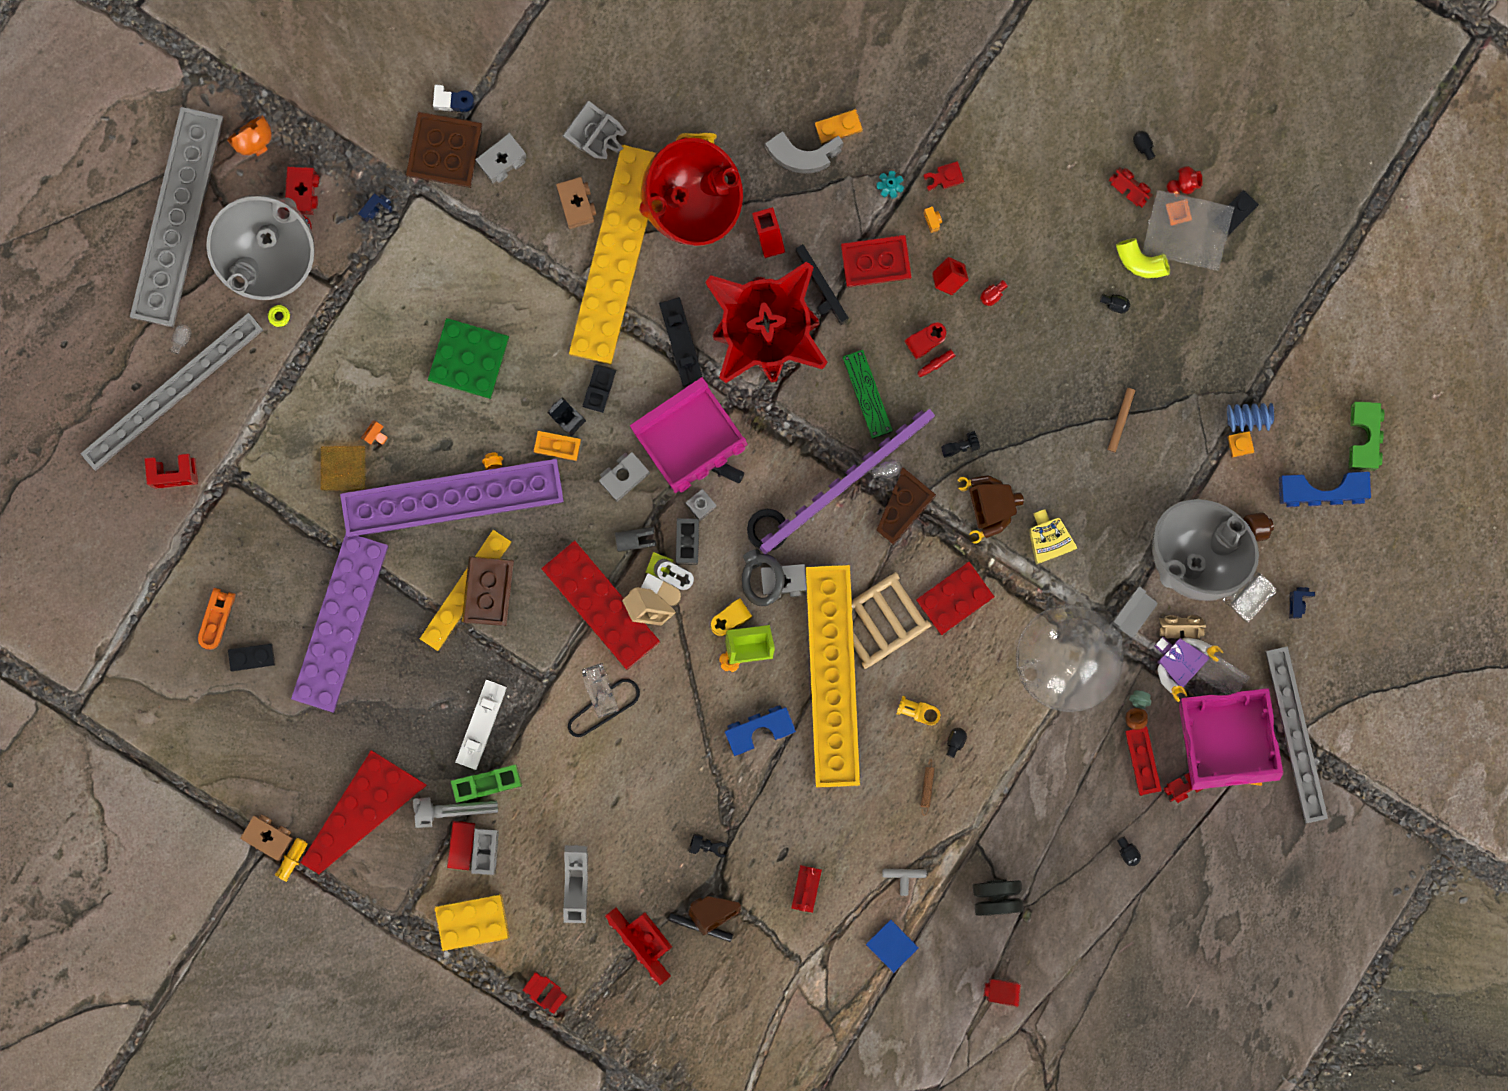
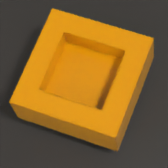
(933, 219)
(1240, 444)

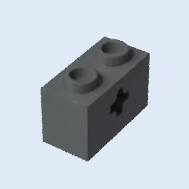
(687, 541)

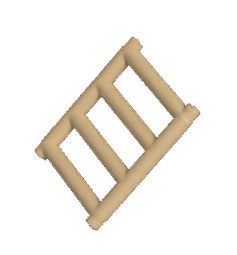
(904, 637)

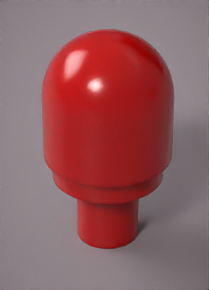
(993, 293)

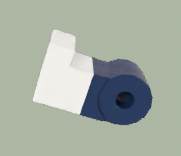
(452, 101)

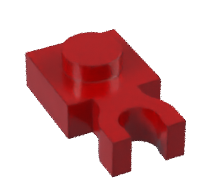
(947, 175)

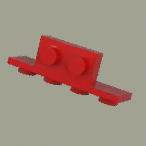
(644, 940)

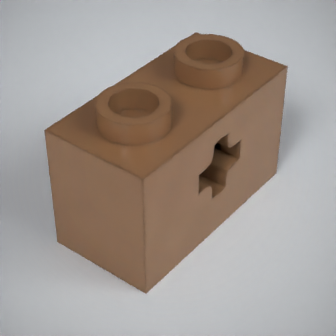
(575, 215)
(274, 848)

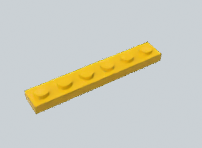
(452, 608)

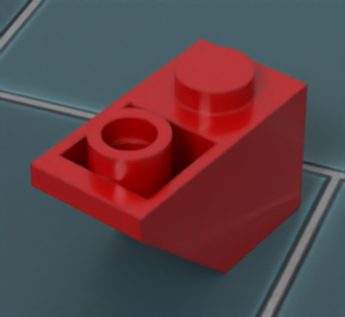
(768, 232)

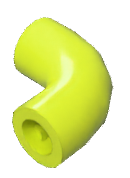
(1139, 263)

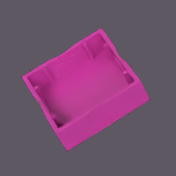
(1230, 739)

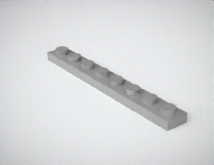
(1296, 735)

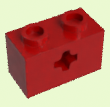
(295, 180)

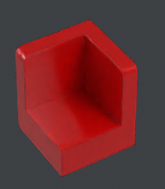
(950, 276)

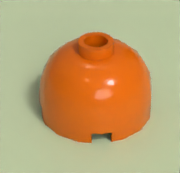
(252, 137)

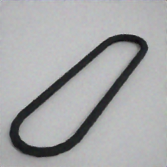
(608, 718)

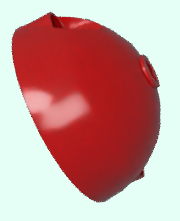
(700, 211)

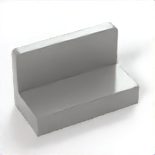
(1134, 612)

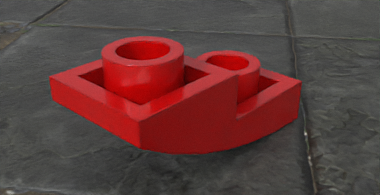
(461, 845)

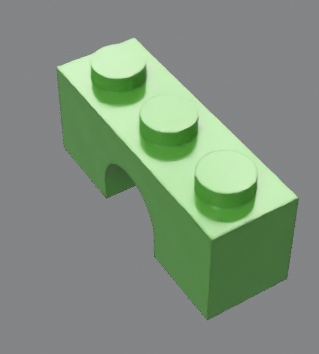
(1367, 416)
(486, 783)

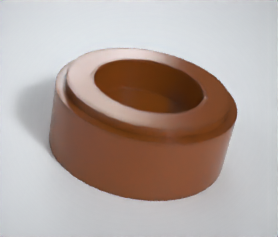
(1136, 718)

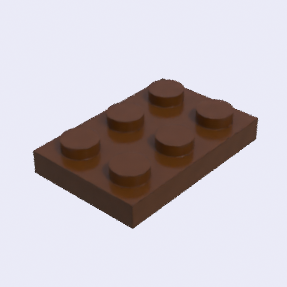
(487, 591)

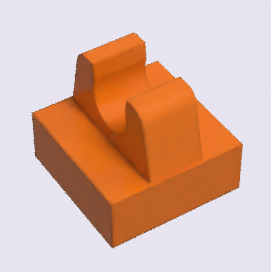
(373, 433)

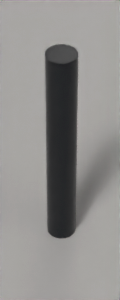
(718, 933)

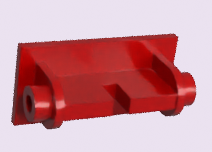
(1126, 180)
(1179, 789)
(806, 889)

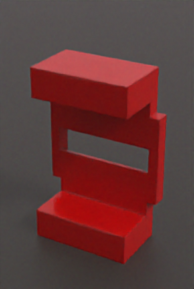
(535, 988)

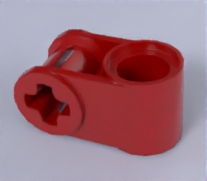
(922, 341)

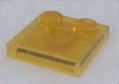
(343, 468)

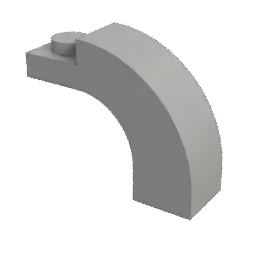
(802, 161)
(575, 884)

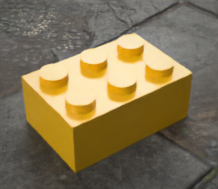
(472, 922)

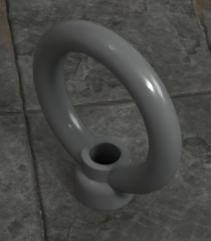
(753, 560)

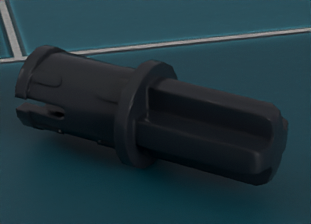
(729, 472)

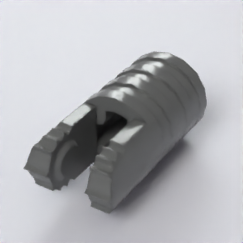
(629, 539)

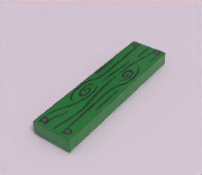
(867, 394)

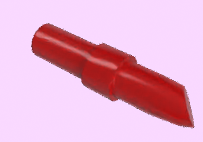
(936, 363)

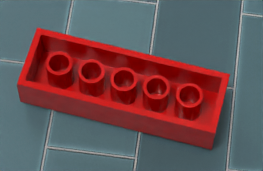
(600, 605)

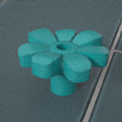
(887, 188)

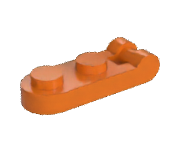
(215, 619)

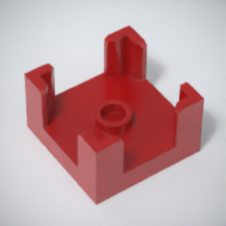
(186, 476)

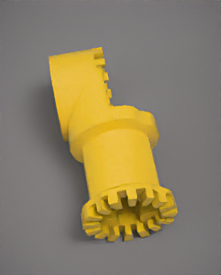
(920, 709)

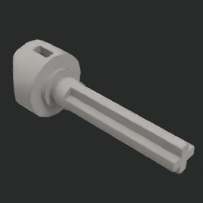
(427, 812)

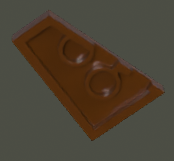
(904, 507)

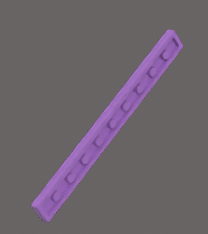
(838, 486)

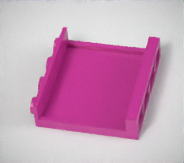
(688, 436)

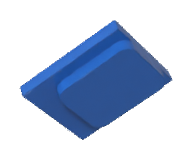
(892, 946)

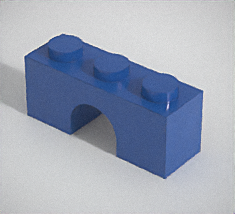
(777, 722)

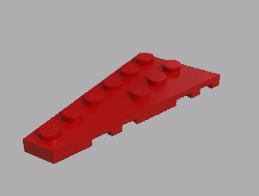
(368, 801)

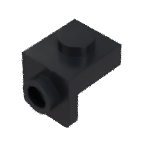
(566, 416)

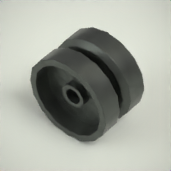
(998, 897)

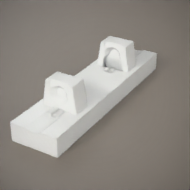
(481, 724)

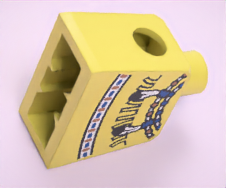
(1049, 538)

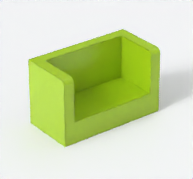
(749, 644)

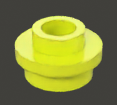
(279, 309)

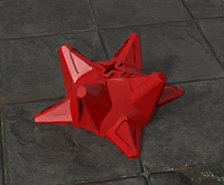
(788, 321)

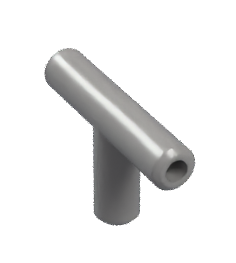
(904, 875)

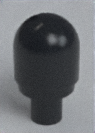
(1144, 144)
(1116, 303)
(956, 741)
(1129, 852)

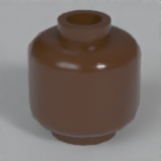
(1260, 525)

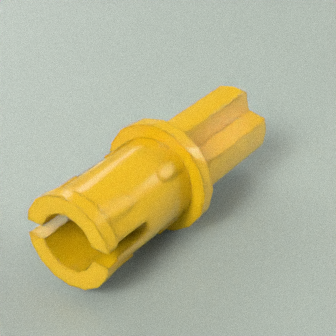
(291, 859)

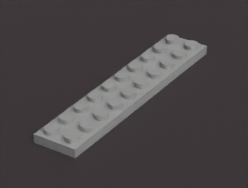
(177, 217)

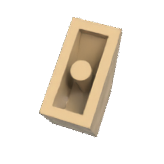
(647, 607)

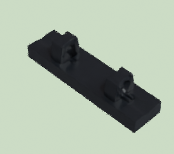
(831, 303)
(681, 341)

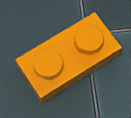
(840, 125)
(557, 446)

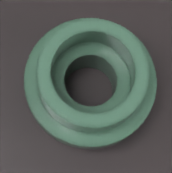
(1140, 699)

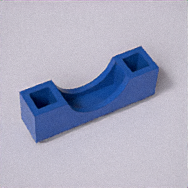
(1296, 490)

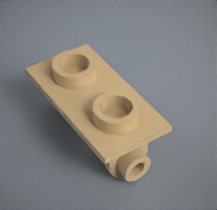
(1191, 626)

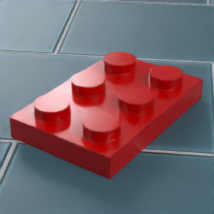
(876, 261)
(955, 598)

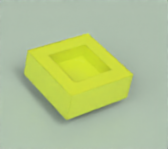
(656, 557)

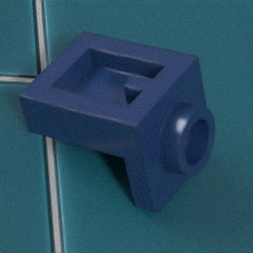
(371, 209)
(1296, 605)

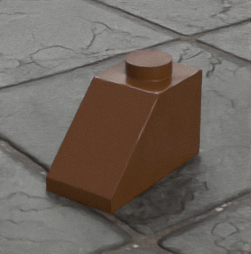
(712, 913)

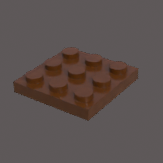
(444, 149)

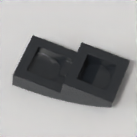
(599, 388)

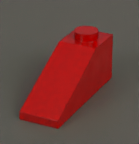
(1002, 992)

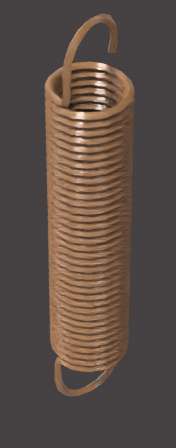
(927, 787)

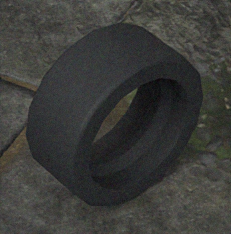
(755, 518)

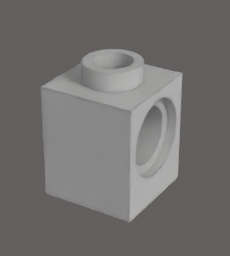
(701, 505)

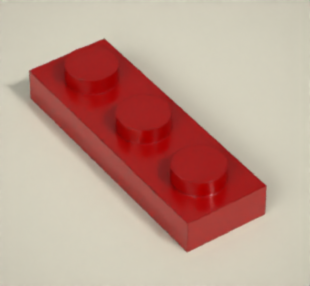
(1143, 761)

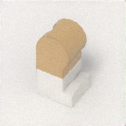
(667, 592)

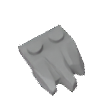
(594, 131)

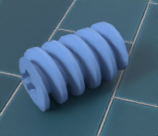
(1250, 417)

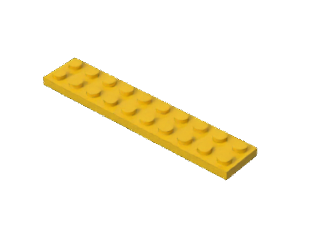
(613, 261)
(832, 676)

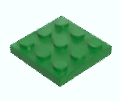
(468, 358)

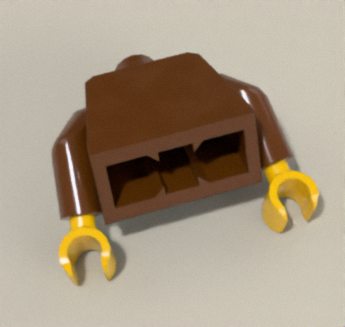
(992, 504)

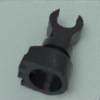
(953, 448)
(697, 844)

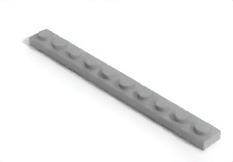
(171, 392)

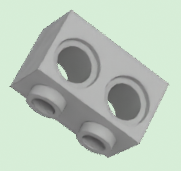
(485, 851)

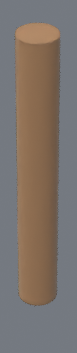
(1121, 420)

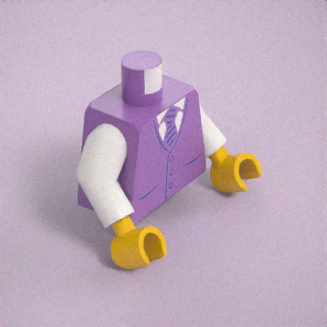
(1182, 662)

